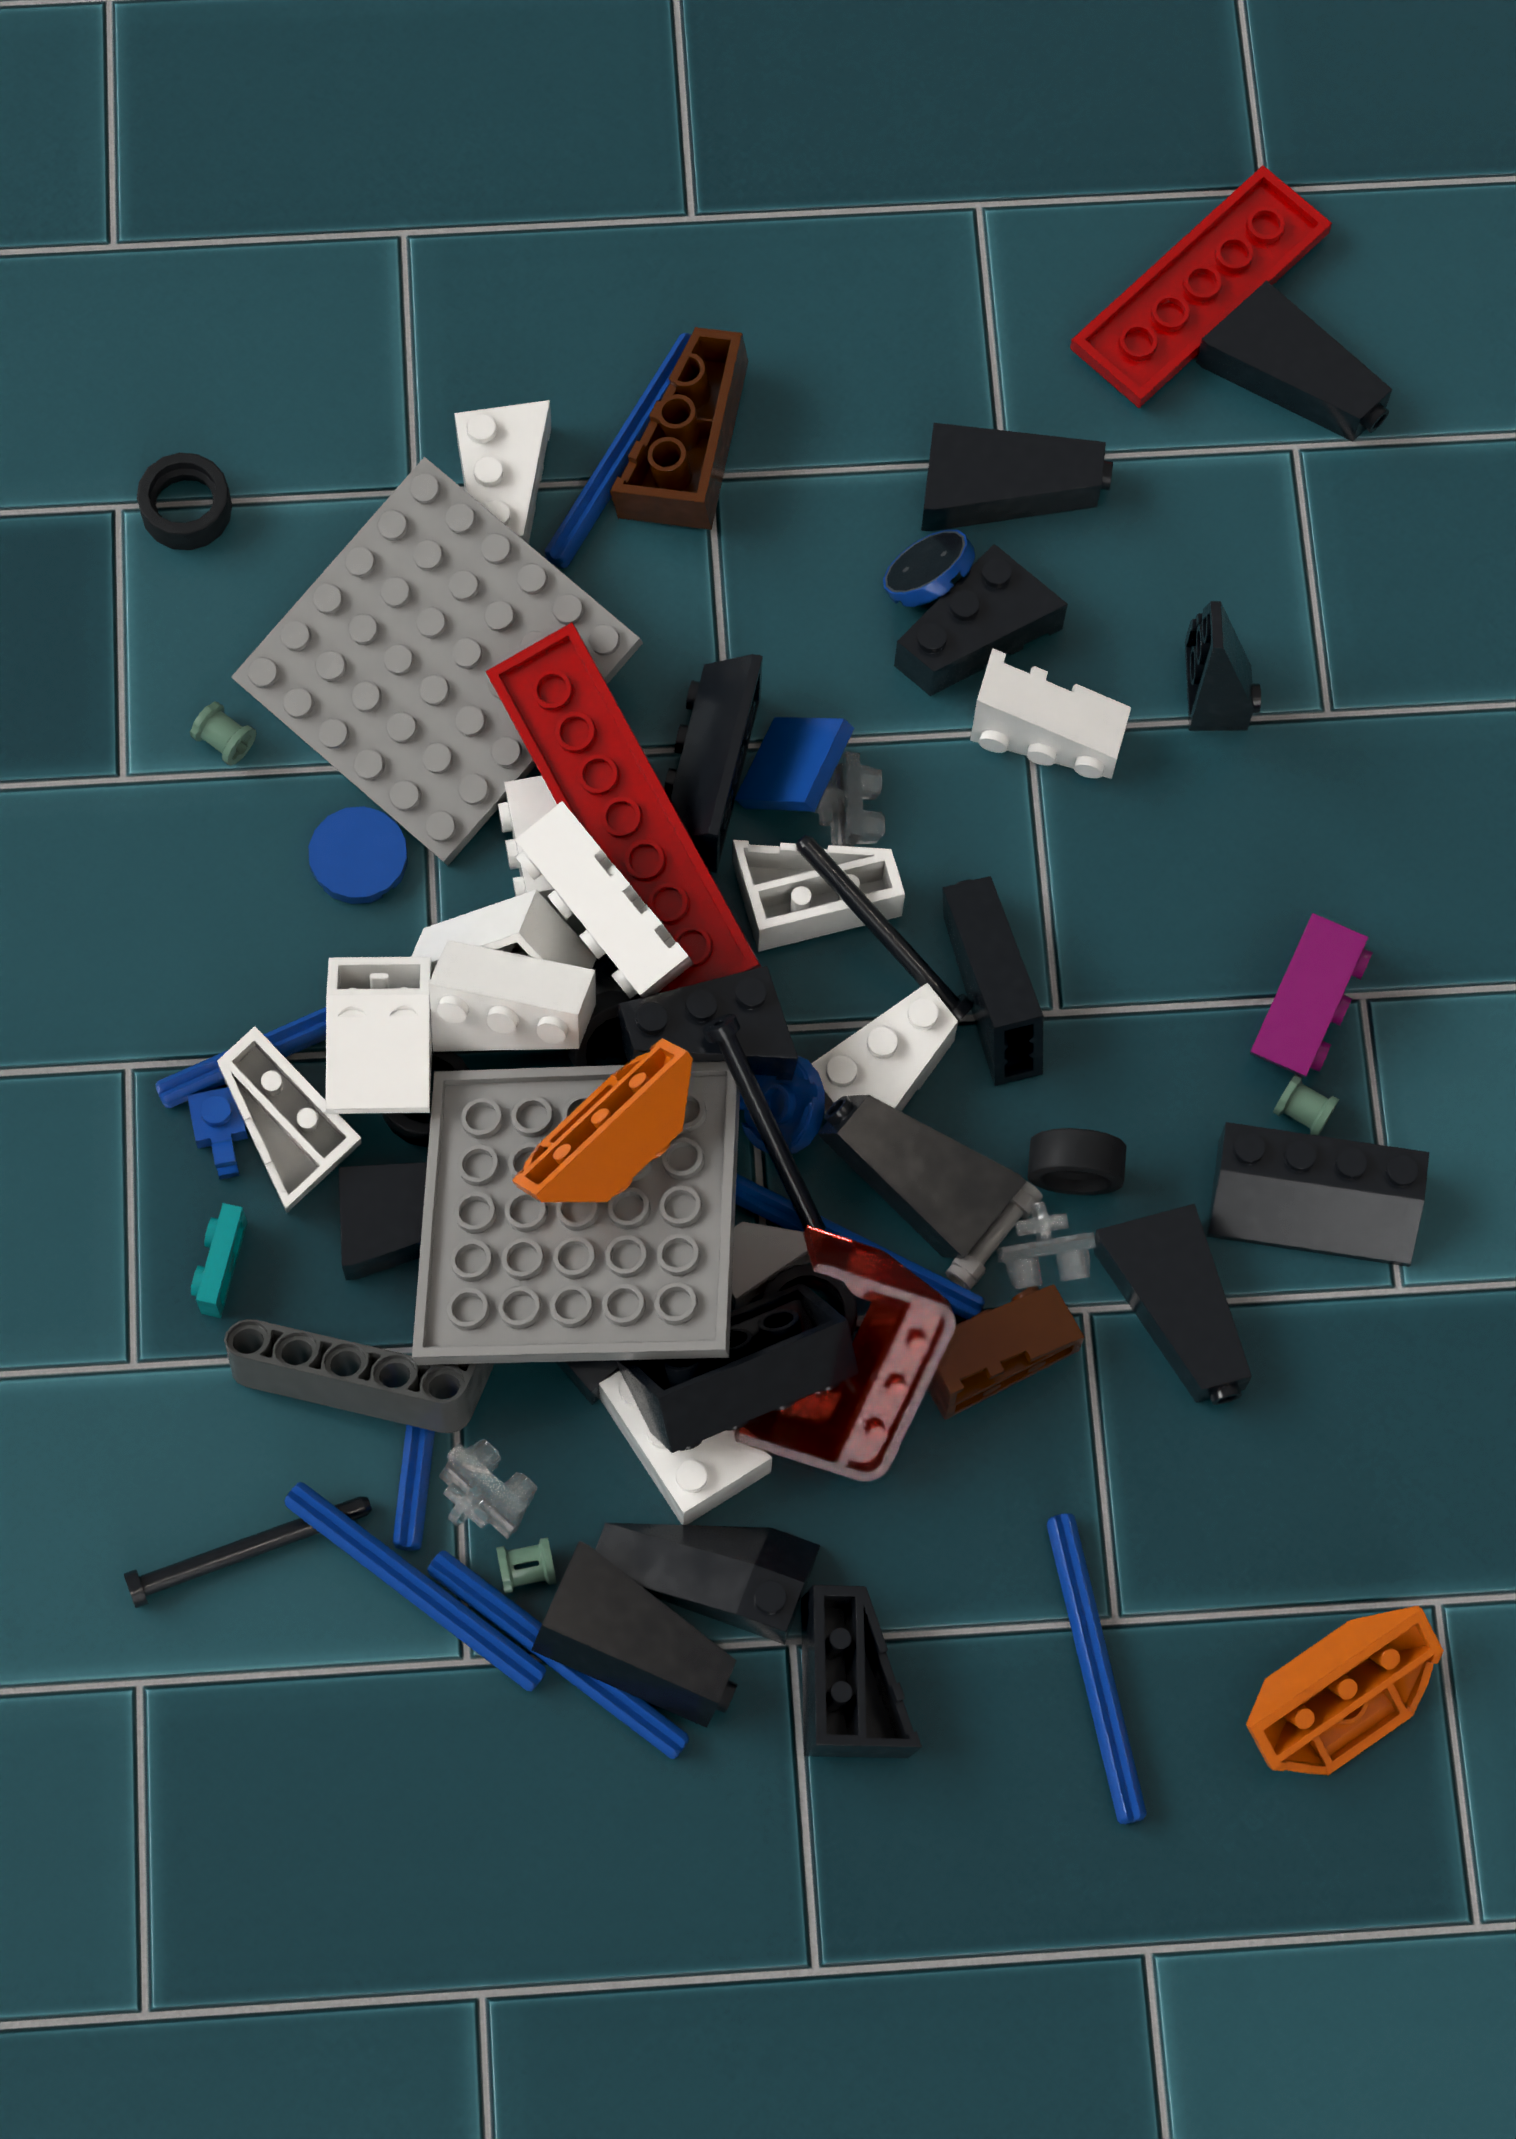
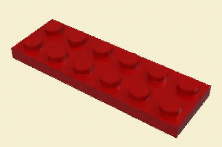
(1197, 283)

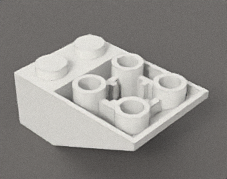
(378, 1035)

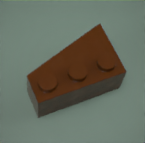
(1004, 1348)

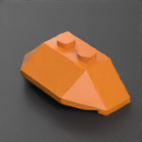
(613, 1131)
(1344, 1692)

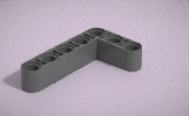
(354, 1376)

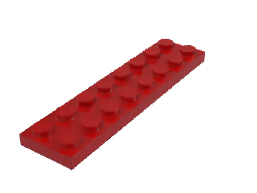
(613, 791)

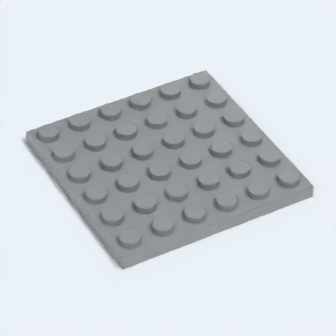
(394, 653)
(572, 1278)

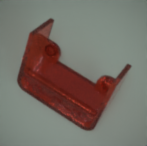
(897, 1351)

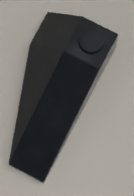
(1218, 674)
(722, 1572)

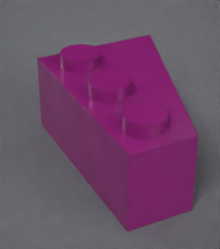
(1311, 996)

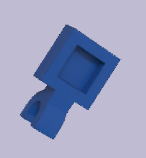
(218, 1125)

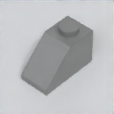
(760, 1256)

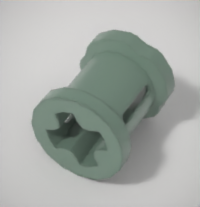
(223, 733)
(1306, 1105)
(510, 1558)

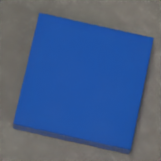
(794, 763)

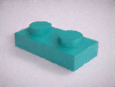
(224, 1239)

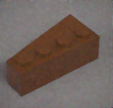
(684, 450)

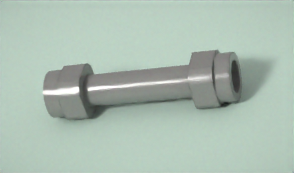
(970, 1269)

